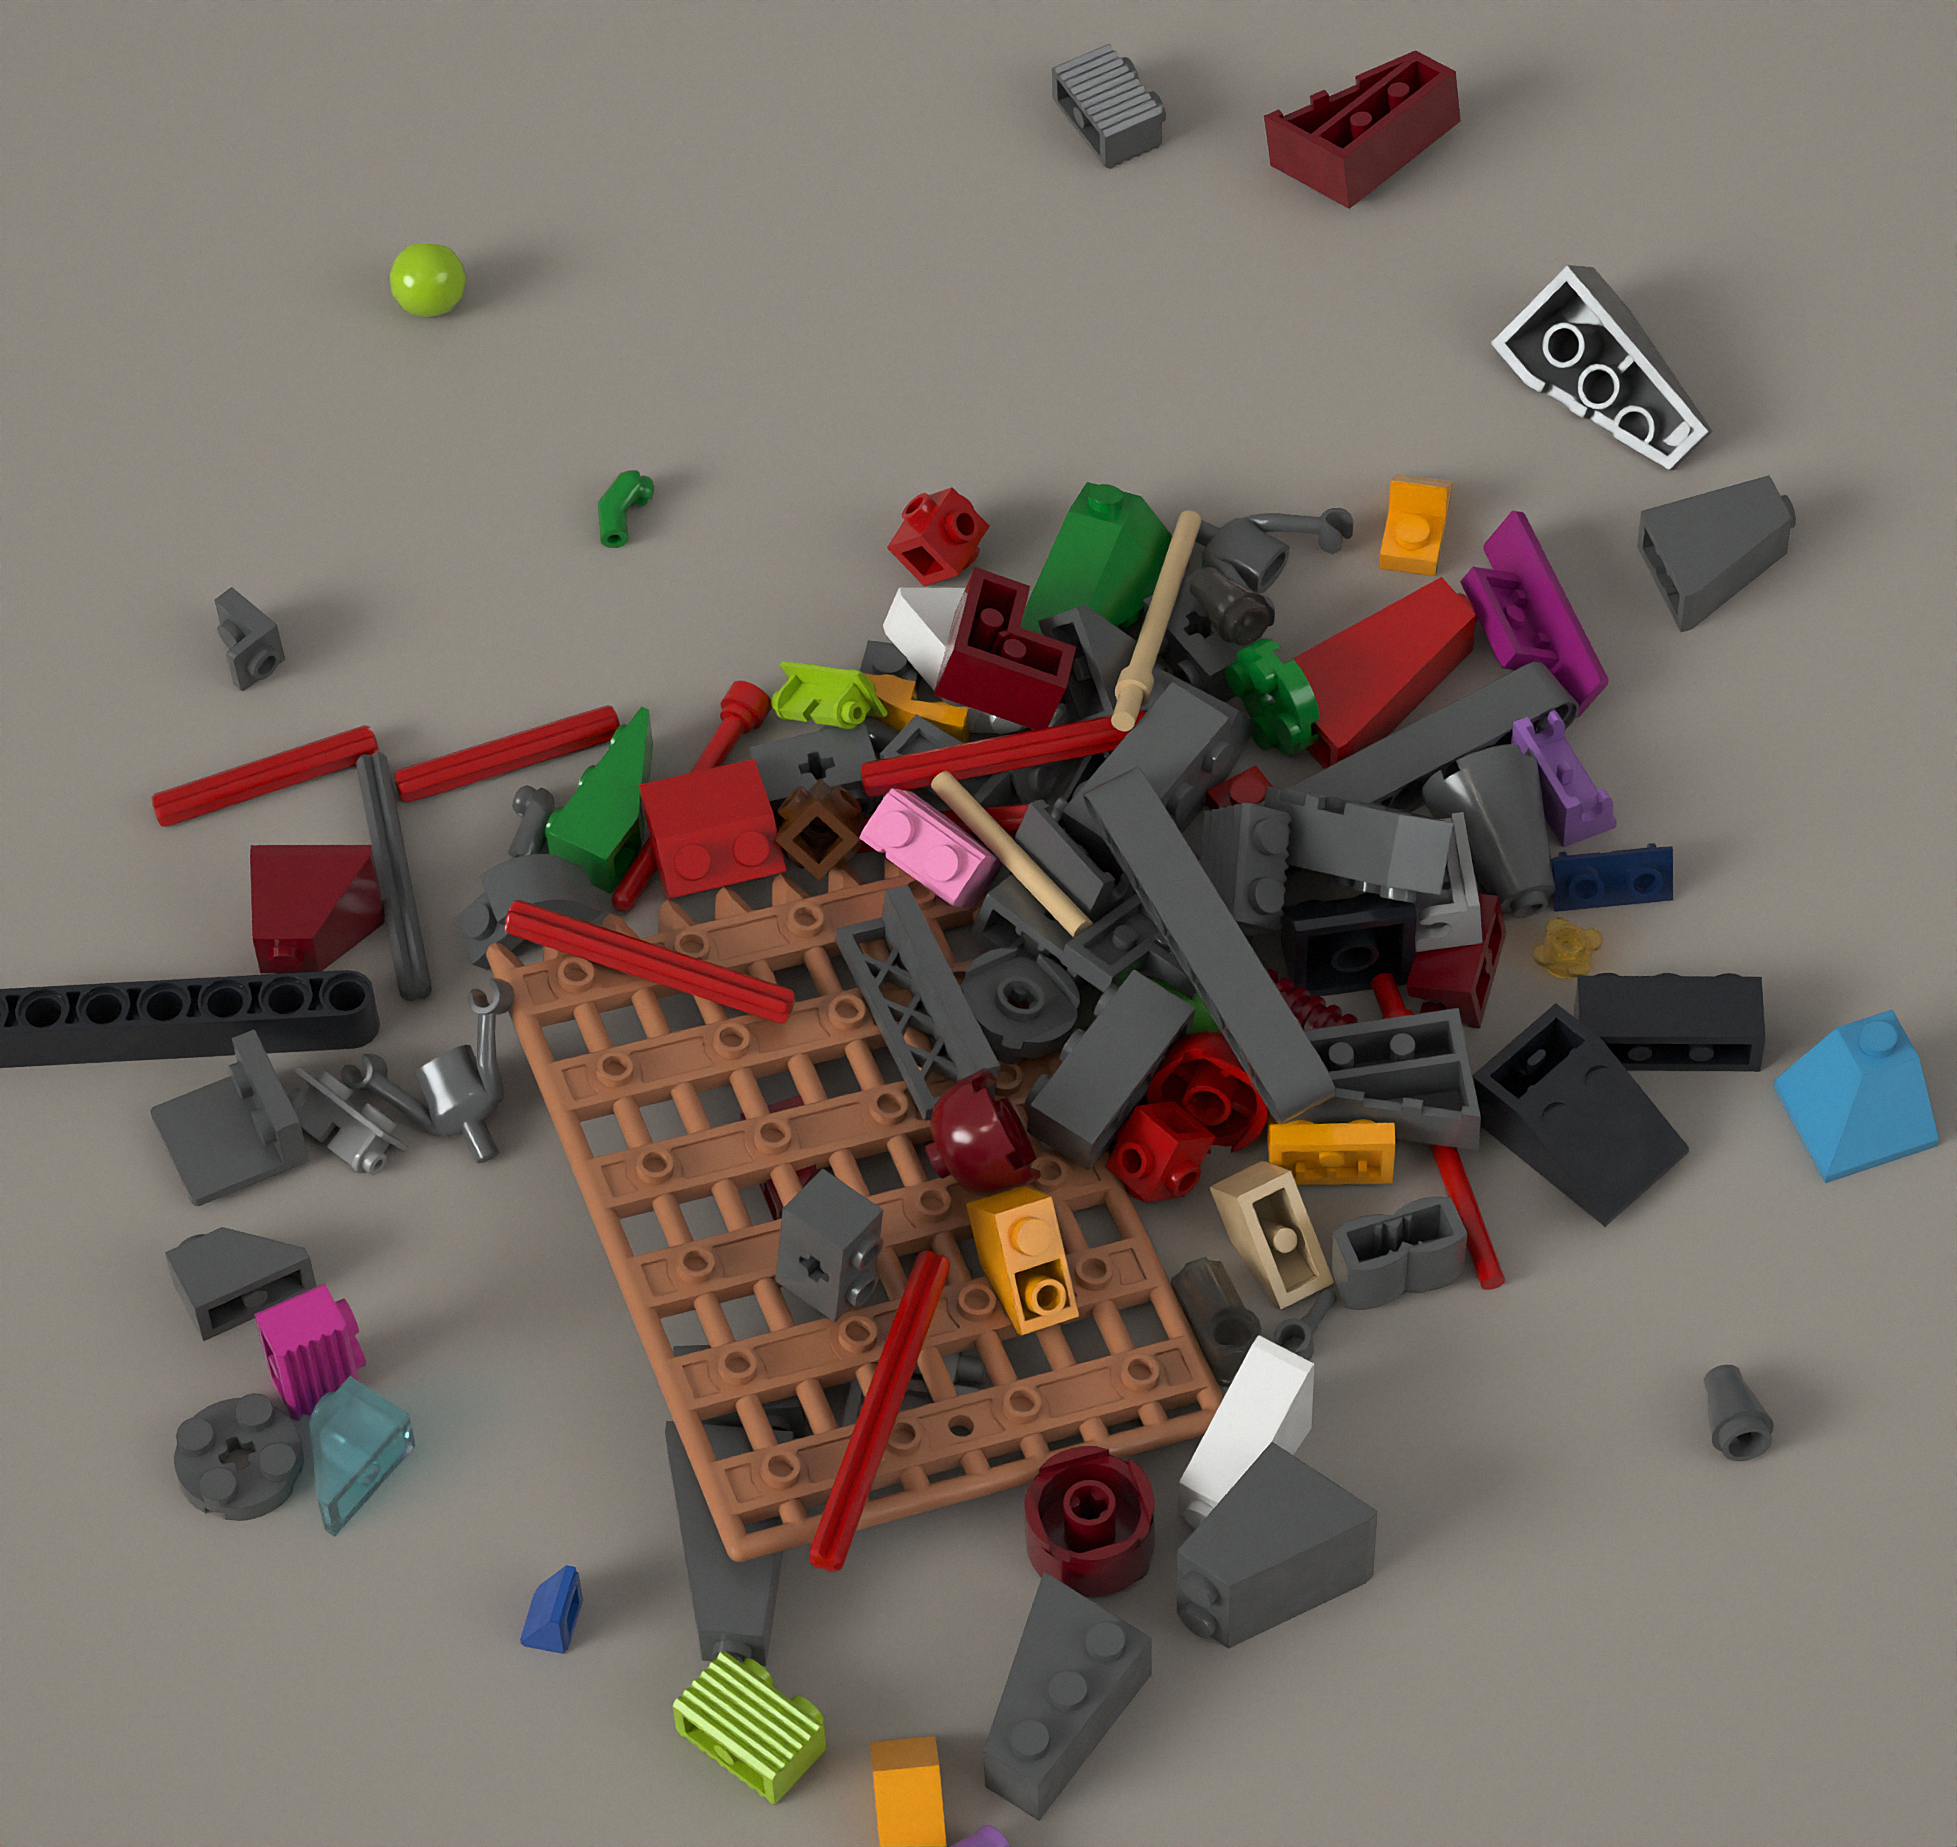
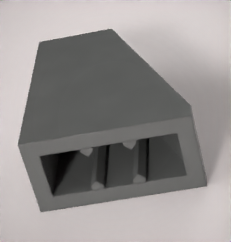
(1714, 545)

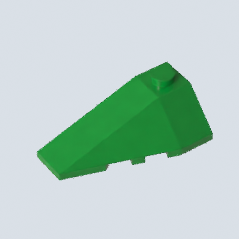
(1101, 559)

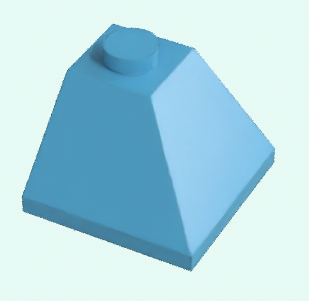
(1859, 1098)

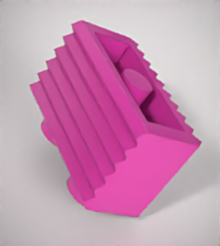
(309, 1347)

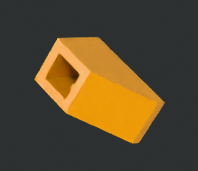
(1024, 1257)

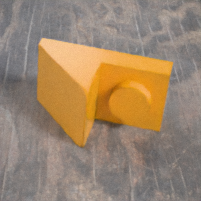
(1415, 524)

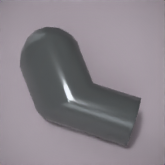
(536, 809)

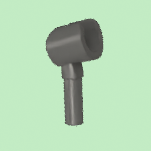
(1306, 1325)

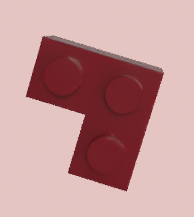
(996, 662)

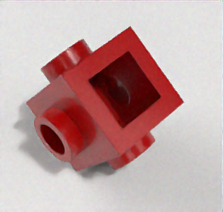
(938, 536)
(1159, 1152)

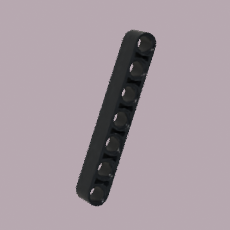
(197, 1011)

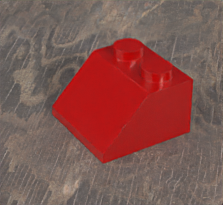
(711, 829)

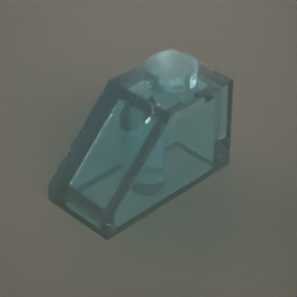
(355, 1448)

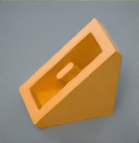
(908, 1792)

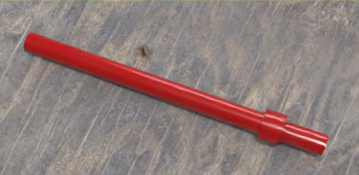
(1450, 1164)

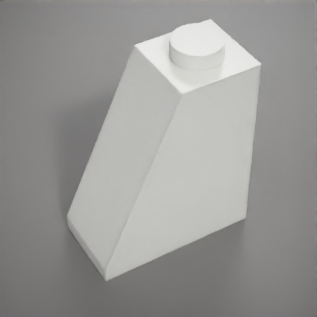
(920, 629)
(1263, 1405)

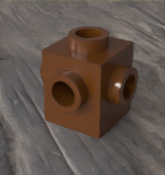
(814, 845)

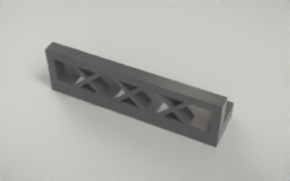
(934, 992)

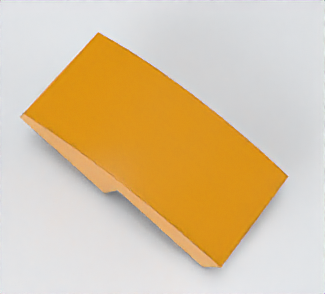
(902, 705)

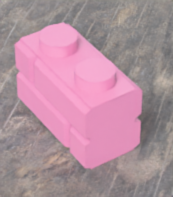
(931, 848)

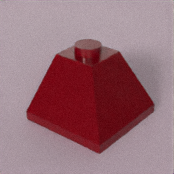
(311, 904)

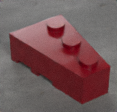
(1368, 131)

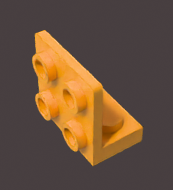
(1333, 1152)

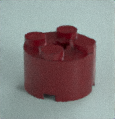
(1090, 1521)

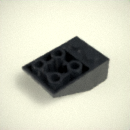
(1576, 1115)

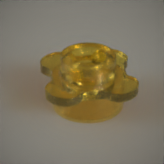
(1562, 961)

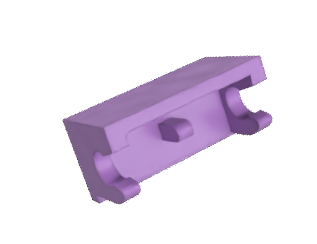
(1568, 794)

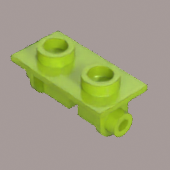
(826, 695)

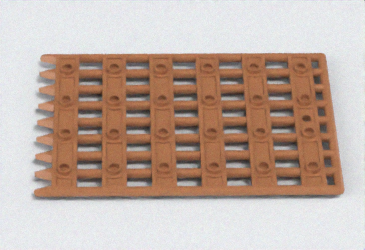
(915, 1218)

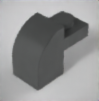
(533, 878)

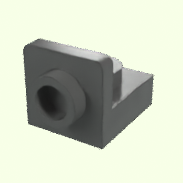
(251, 639)

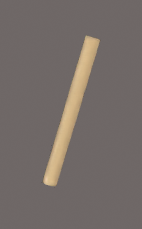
(1010, 854)

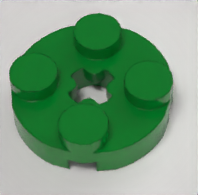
(1274, 697)

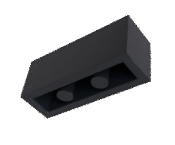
(1676, 1020)

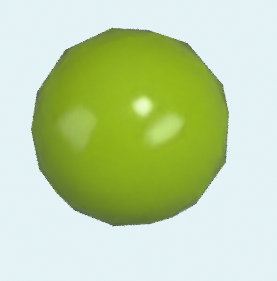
(427, 279)

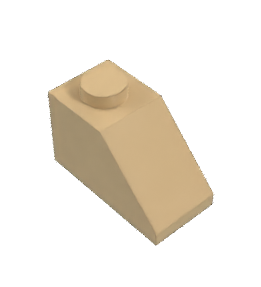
(1272, 1232)

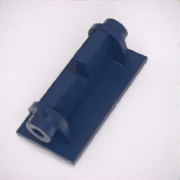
(1613, 878)

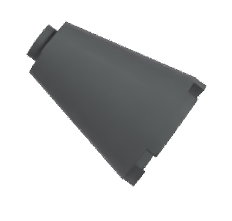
(1503, 823)

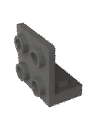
(232, 1128)

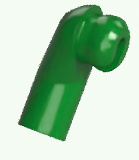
(613, 505)

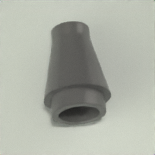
(1737, 1418)

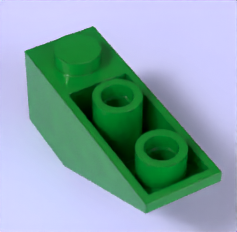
(606, 817)

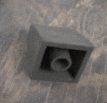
(1273, 1550)

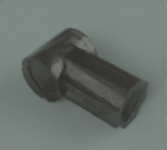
(1216, 1316)

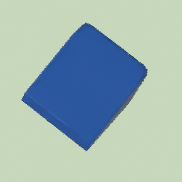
(554, 1612)

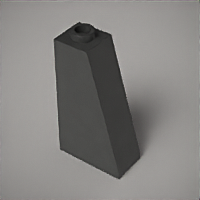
(729, 1598)

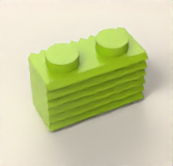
(751, 1725)

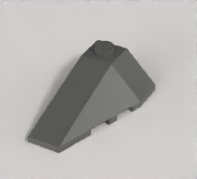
(1599, 362)

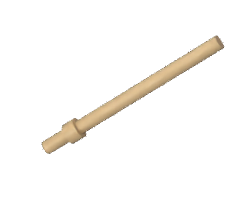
(1136, 680)

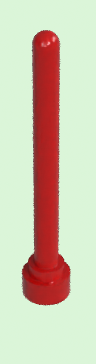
(742, 710)

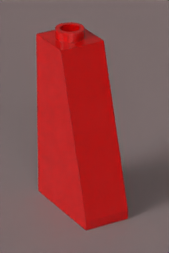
(1385, 668)

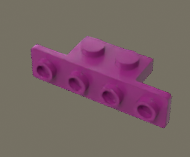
(1530, 613)

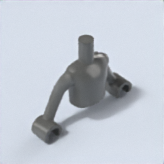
(1256, 559)
(455, 1084)

